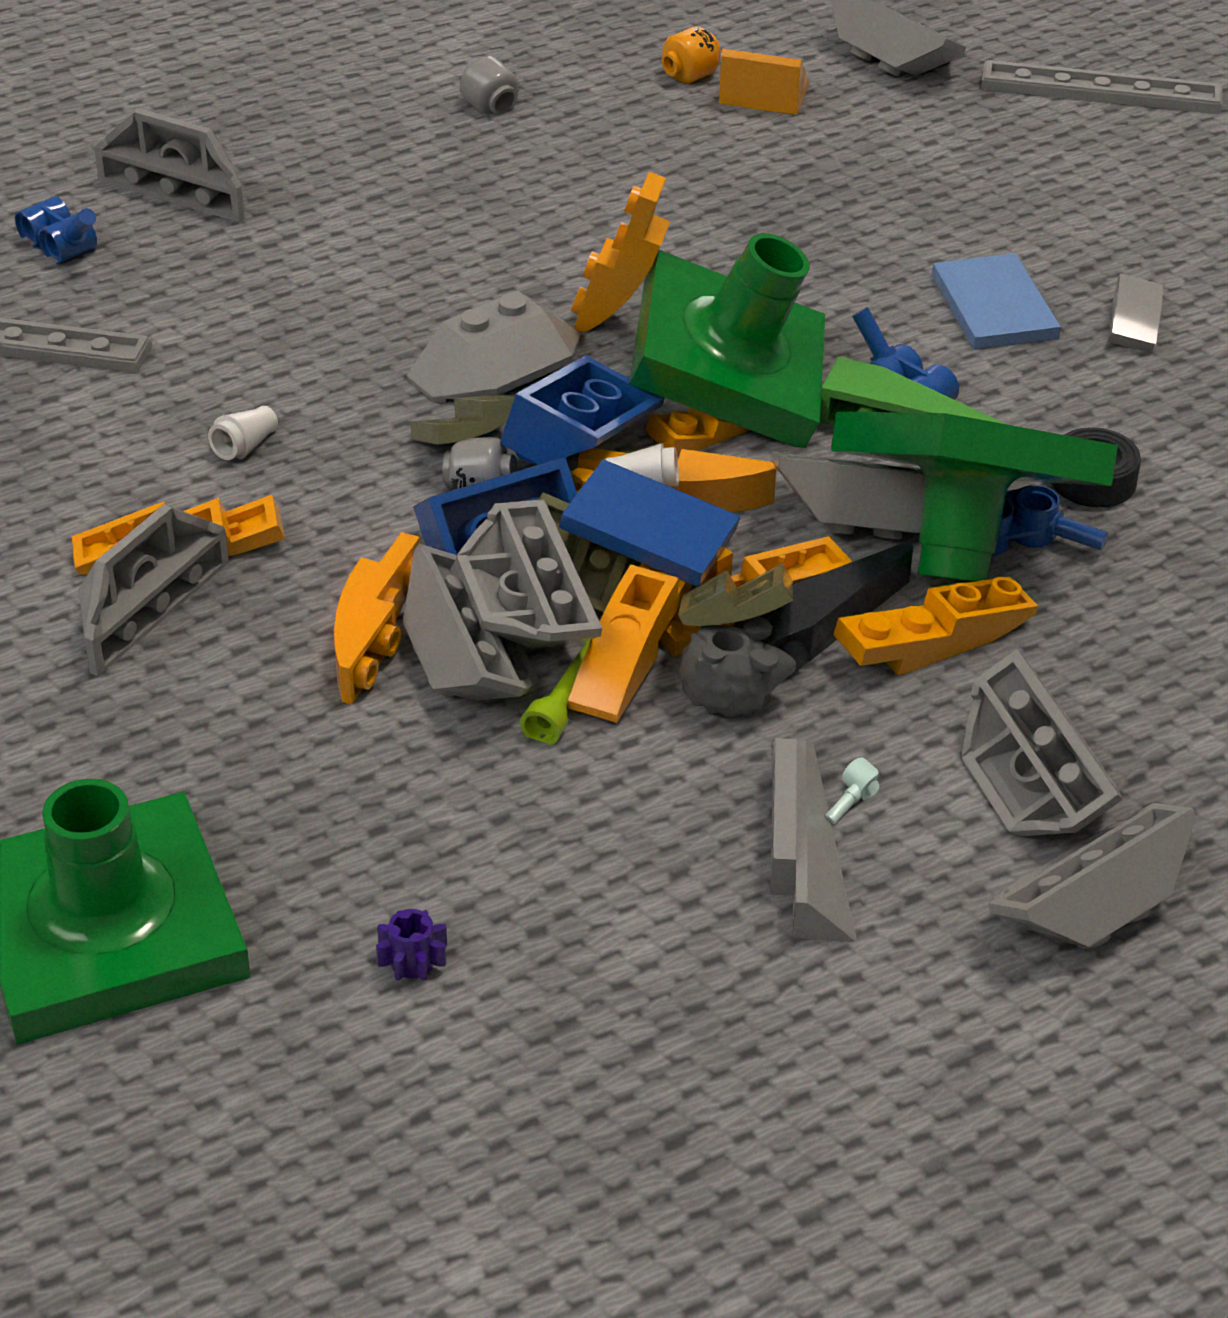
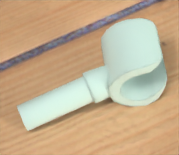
(862, 784)

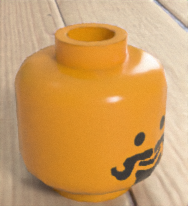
(690, 55)

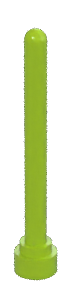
(550, 712)

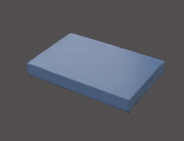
(995, 301)

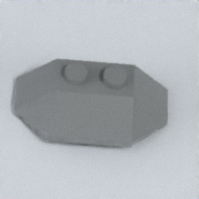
(892, 38)
(171, 163)
(494, 349)
(856, 493)
(525, 579)
(146, 580)
(449, 638)
(1032, 755)
(1102, 879)

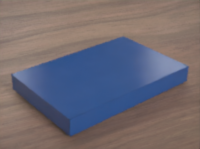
(650, 522)

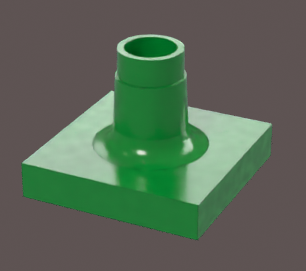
(735, 340)
(967, 475)
(110, 911)

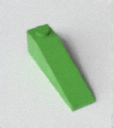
(873, 388)

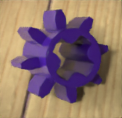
(411, 944)

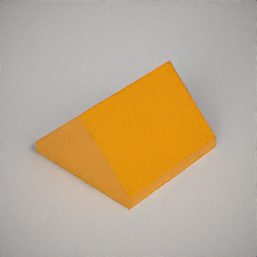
(762, 81)

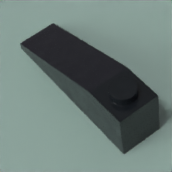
(808, 622)

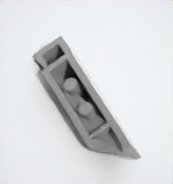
(804, 846)

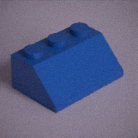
(574, 411)
(454, 516)

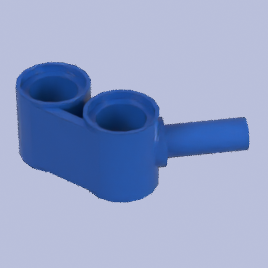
(55, 229)
(903, 358)
(1034, 520)

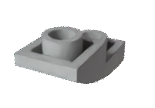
(1135, 313)

